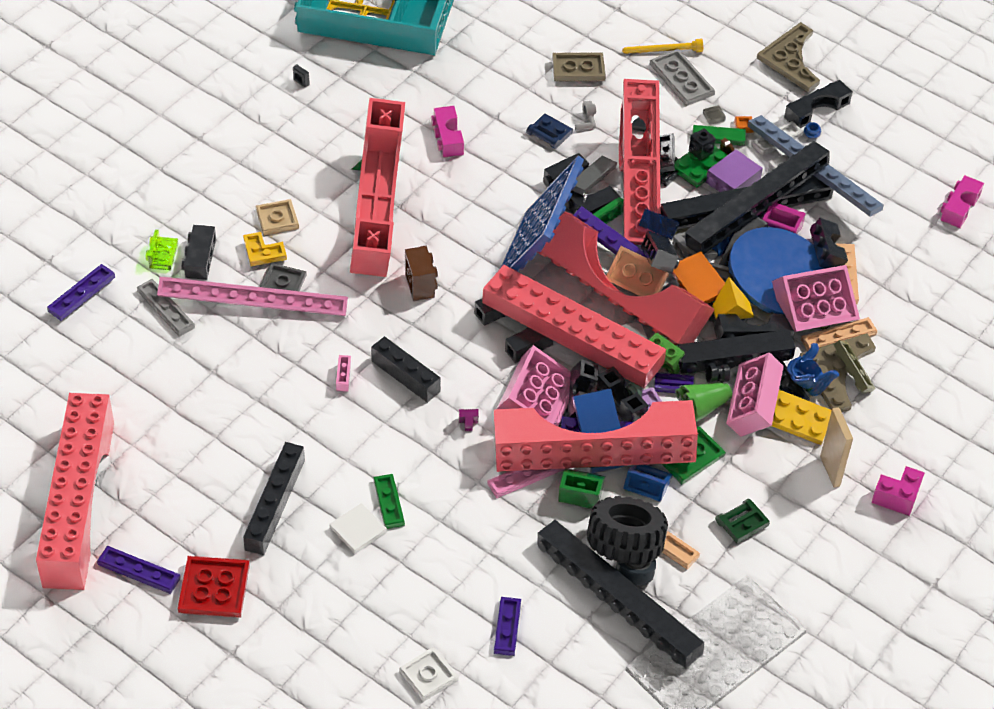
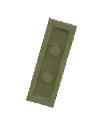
(854, 367)

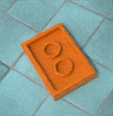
(699, 277)

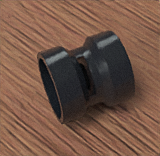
(717, 373)

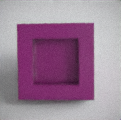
(468, 417)

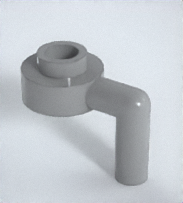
(589, 110)

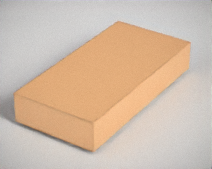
(679, 551)

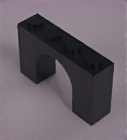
(591, 202)
(517, 344)

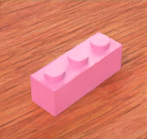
(343, 373)

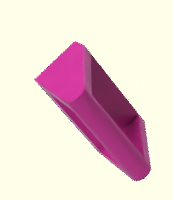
(784, 218)

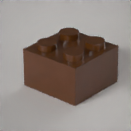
(420, 273)

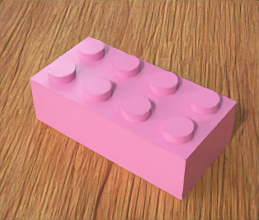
(755, 394)

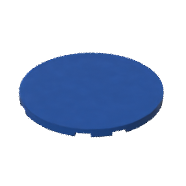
(766, 256)

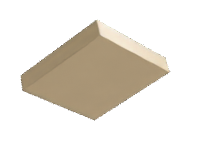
(277, 217)

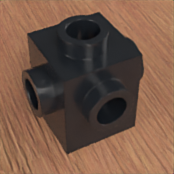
(701, 144)

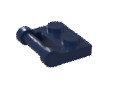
(550, 130)

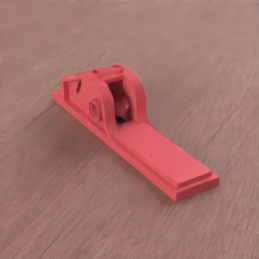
(639, 157)

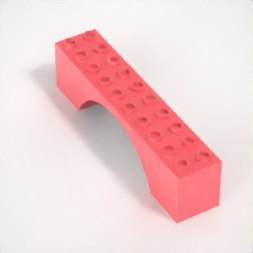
(377, 188)
(670, 312)
(660, 436)
(65, 533)

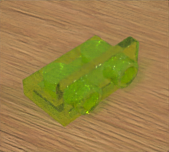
(161, 252)

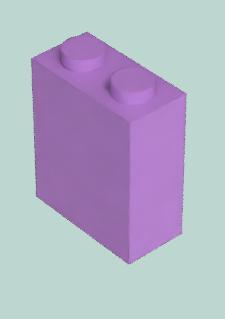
(733, 172)

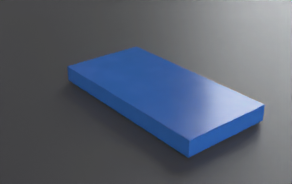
(597, 414)

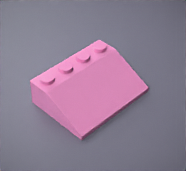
(816, 298)
(540, 385)

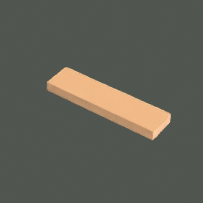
(840, 332)

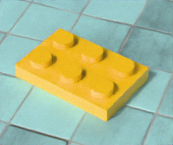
(801, 417)

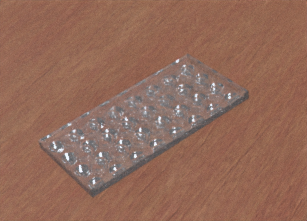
(740, 636)

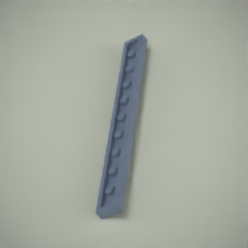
(827, 175)

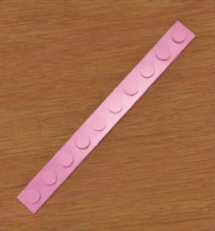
(252, 296)

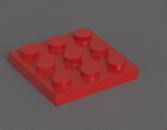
(214, 586)

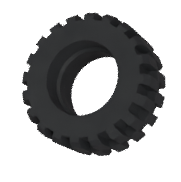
(627, 530)

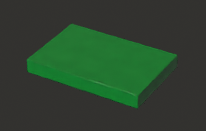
(707, 454)

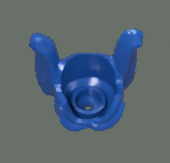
(808, 373)

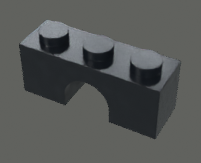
(824, 236)
(582, 379)
(628, 407)

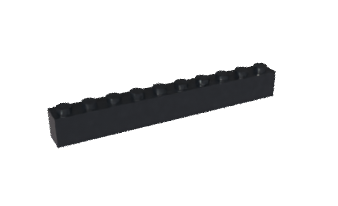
(757, 198)
(694, 209)
(620, 594)

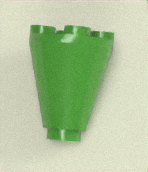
(705, 397)

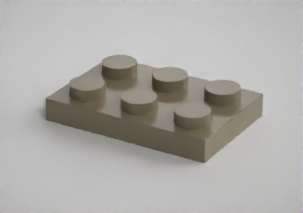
(579, 66)

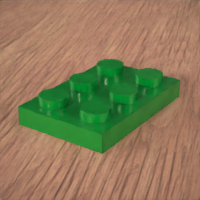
(696, 170)

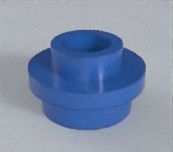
(812, 130)

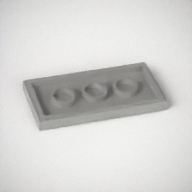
(682, 77)

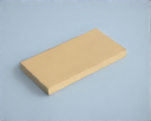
(836, 447)

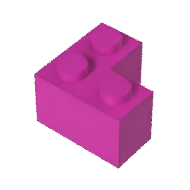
(899, 494)

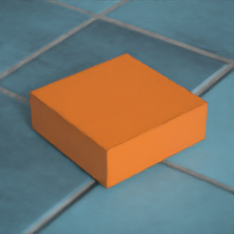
(742, 123)

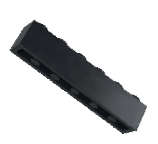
(735, 350)
(274, 498)

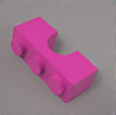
(445, 122)
(957, 208)

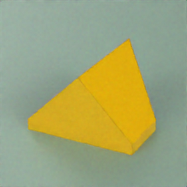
(732, 301)

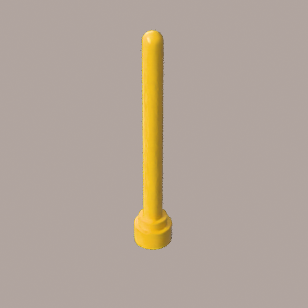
(696, 45)

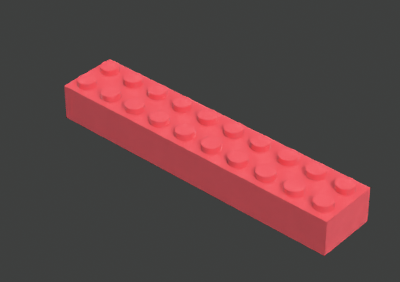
(574, 326)

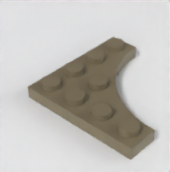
(786, 57)
(835, 394)

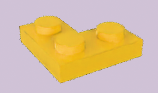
(261, 254)

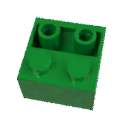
(580, 488)

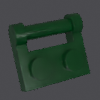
(745, 525)

